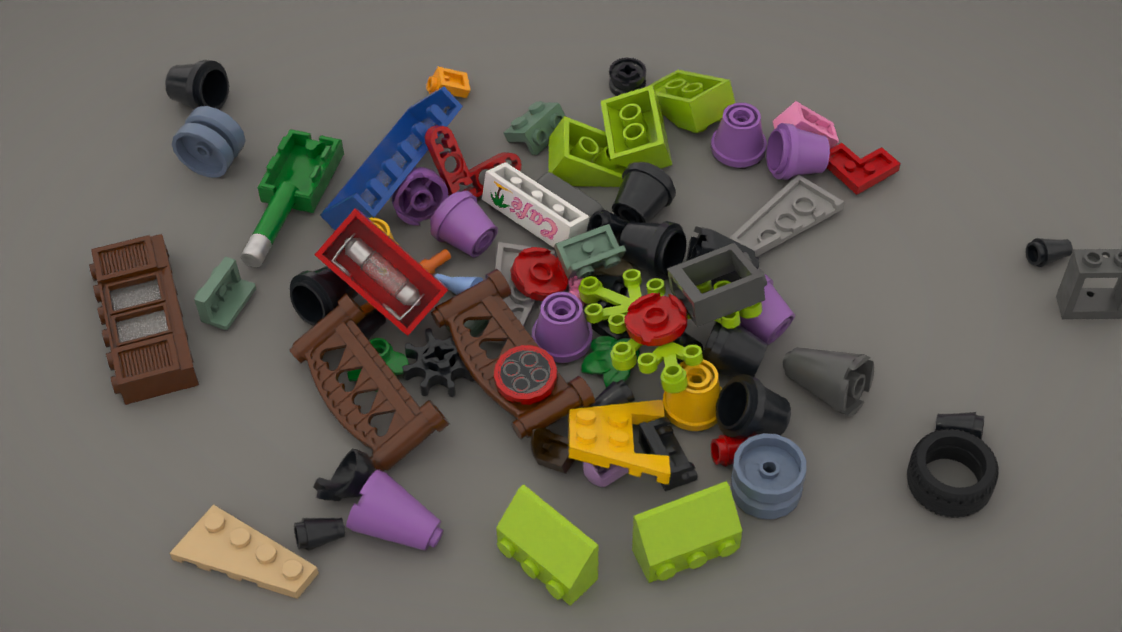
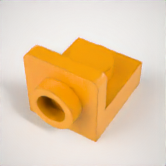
(454, 81)

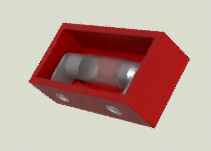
(381, 271)

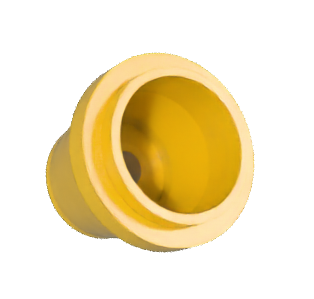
(696, 405)

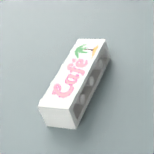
(532, 205)

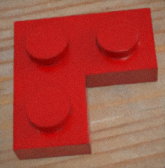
(864, 172)

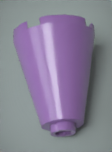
(393, 514)

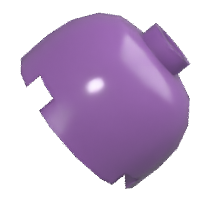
(419, 195)

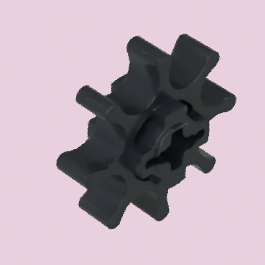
(436, 363)

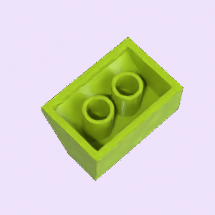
(636, 128)
(686, 532)
(548, 546)

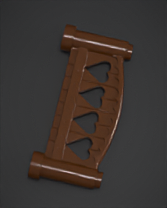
(486, 302)
(410, 422)

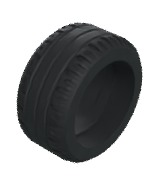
(962, 448)

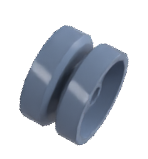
(208, 141)
(768, 476)

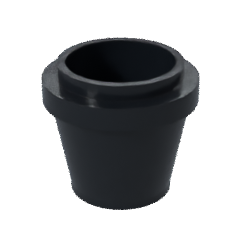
(198, 84)
(643, 192)
(654, 246)
(317, 293)
(734, 350)
(751, 409)

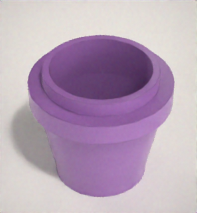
(739, 137)
(796, 152)
(463, 224)
(775, 316)
(562, 327)

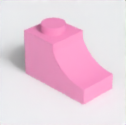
(808, 120)

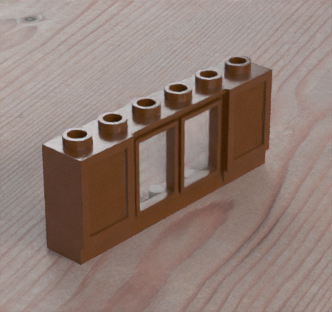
(142, 319)

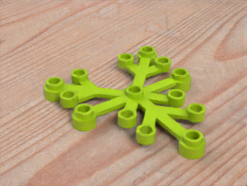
(624, 353)

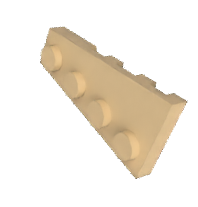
(242, 552)

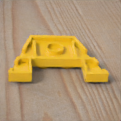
(606, 437)

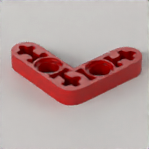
(461, 174)

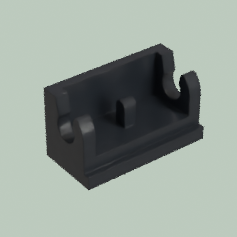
(664, 442)

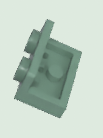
(535, 125)
(589, 251)
(223, 295)

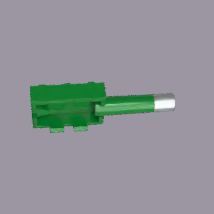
(292, 181)

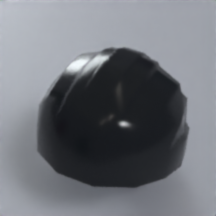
(348, 477)

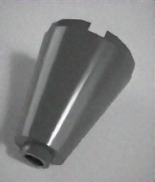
(831, 376)

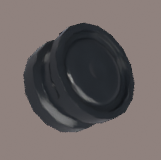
(626, 75)

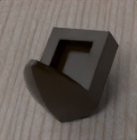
(550, 450)

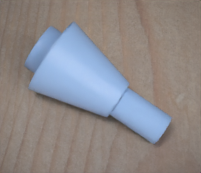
(458, 284)

